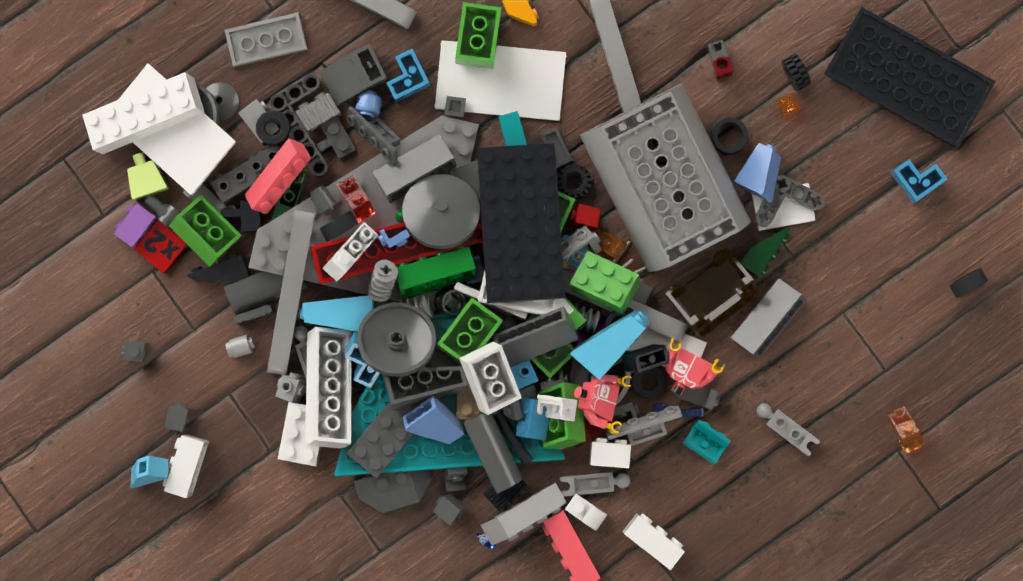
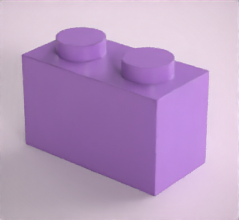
(135, 225)

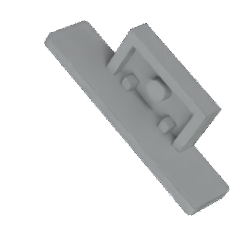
(646, 427)

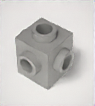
(291, 387)

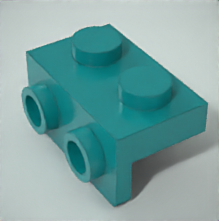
(706, 441)

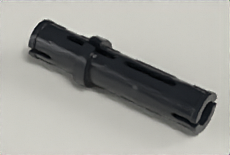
(515, 441)

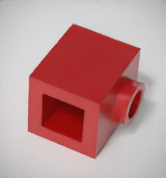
(584, 215)

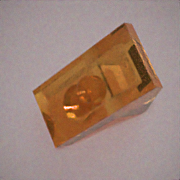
(610, 244)

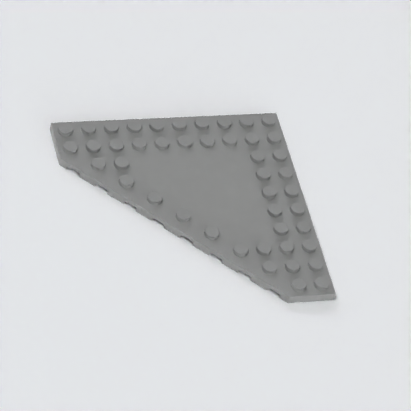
(273, 239)

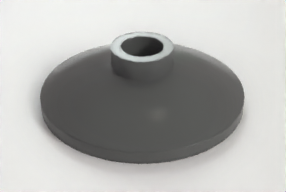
(229, 96)

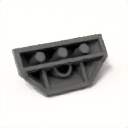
(393, 489)

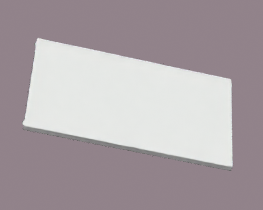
(519, 82)
(186, 149)

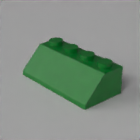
(435, 272)

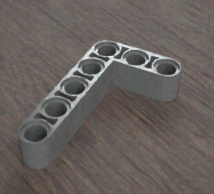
(297, 126)

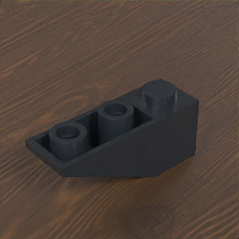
(226, 272)

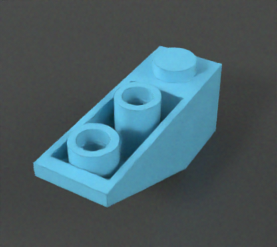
(149, 470)

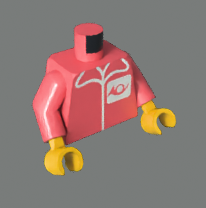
(689, 369)
(599, 400)

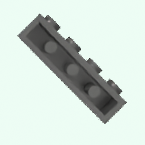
(244, 175)

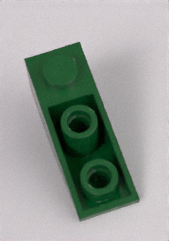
(291, 196)
(759, 255)

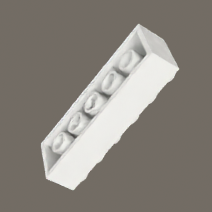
(143, 113)
(328, 388)

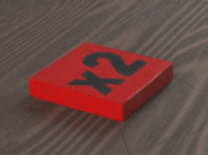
(160, 246)

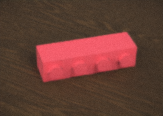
(277, 176)
(570, 547)

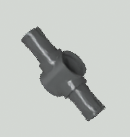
(165, 212)

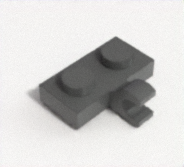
(337, 138)

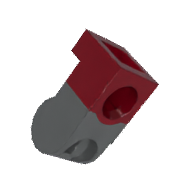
(720, 60)

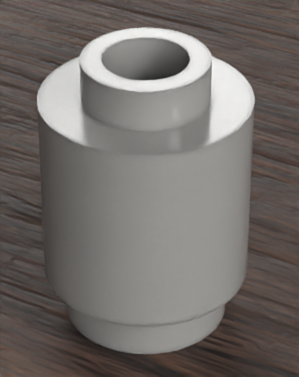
(240, 346)

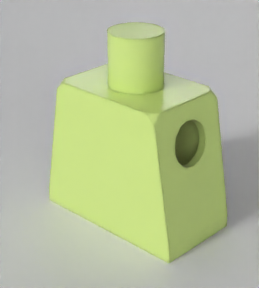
(145, 178)

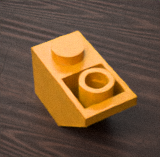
(521, 11)

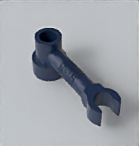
(699, 411)

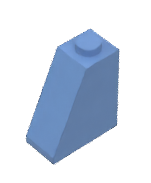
(760, 172)
(434, 422)

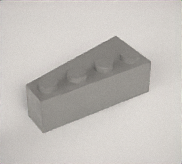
(524, 514)

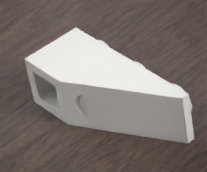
(350, 251)

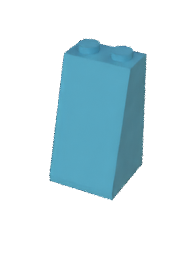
(337, 313)
(607, 346)

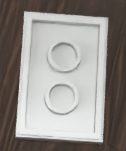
(789, 211)

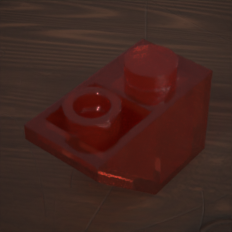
(356, 198)

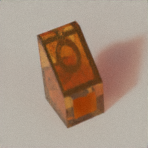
(905, 429)

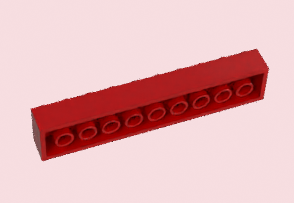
(375, 252)

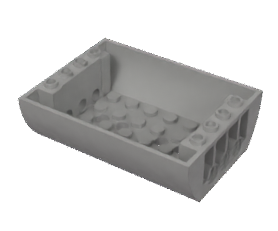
(646, 191)

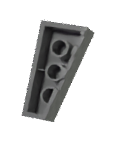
(423, 384)

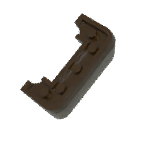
(714, 294)

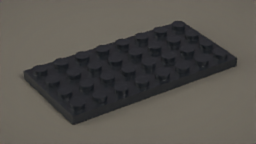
(909, 77)
(520, 223)

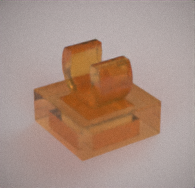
(788, 105)

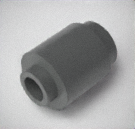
(323, 200)

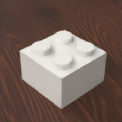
(610, 453)

